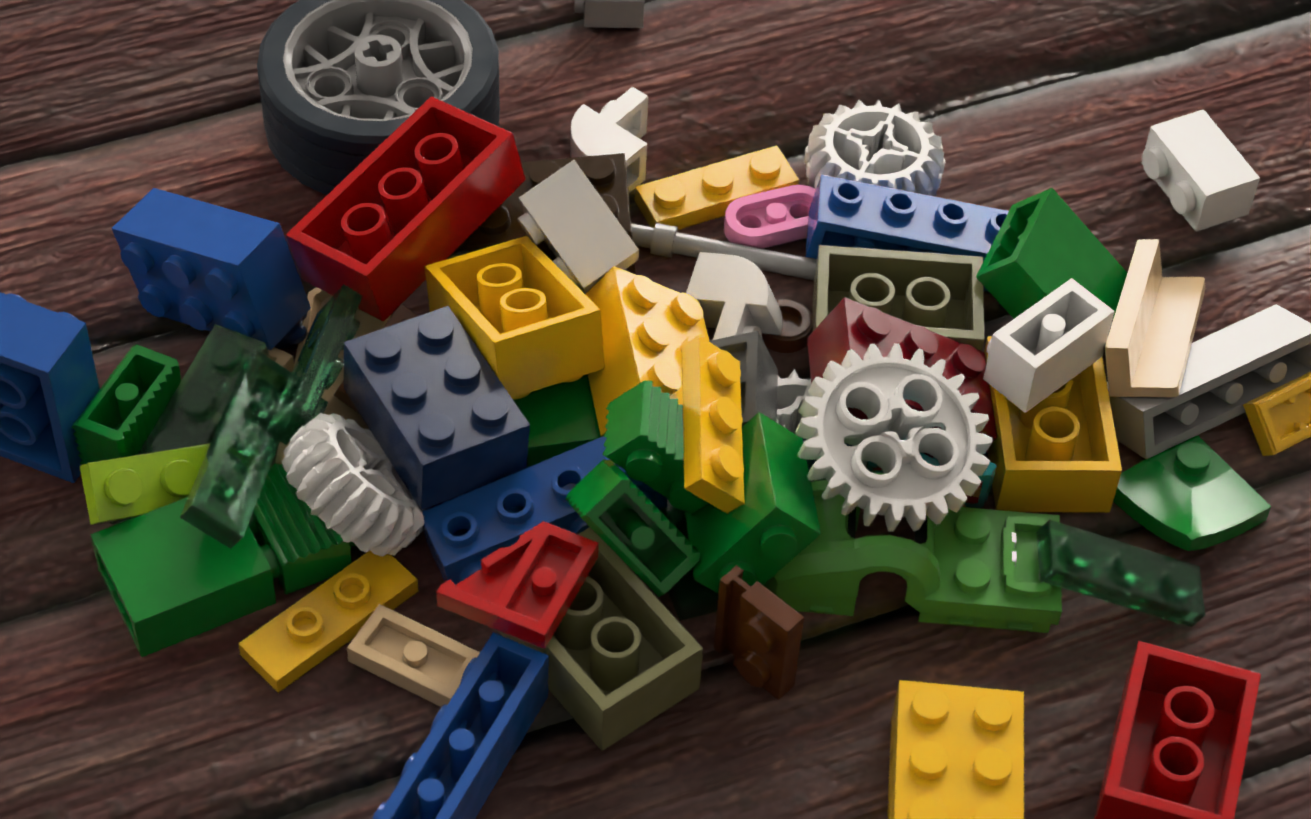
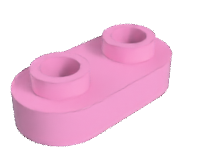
(769, 216)

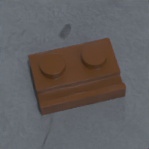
(759, 632)

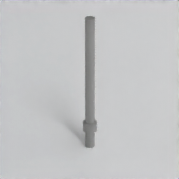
(666, 240)

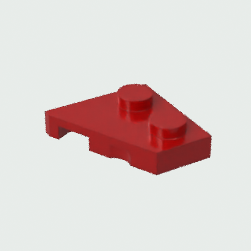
(525, 585)

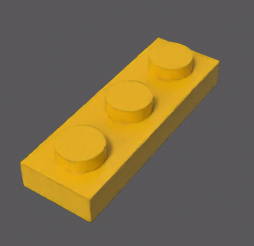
(709, 190)
(712, 425)

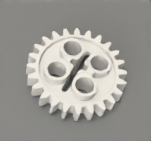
(893, 437)

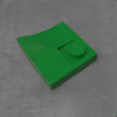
(1190, 497)

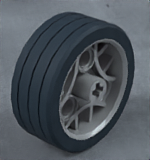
(355, 70)

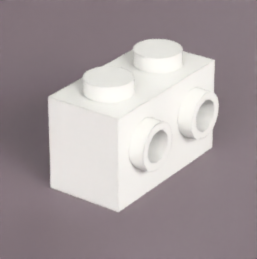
(1199, 170)
(576, 227)
(1048, 345)

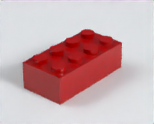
(407, 206)

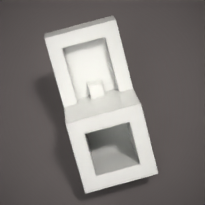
(614, 132)
(734, 296)

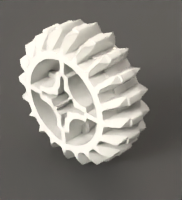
(876, 148)
(352, 485)

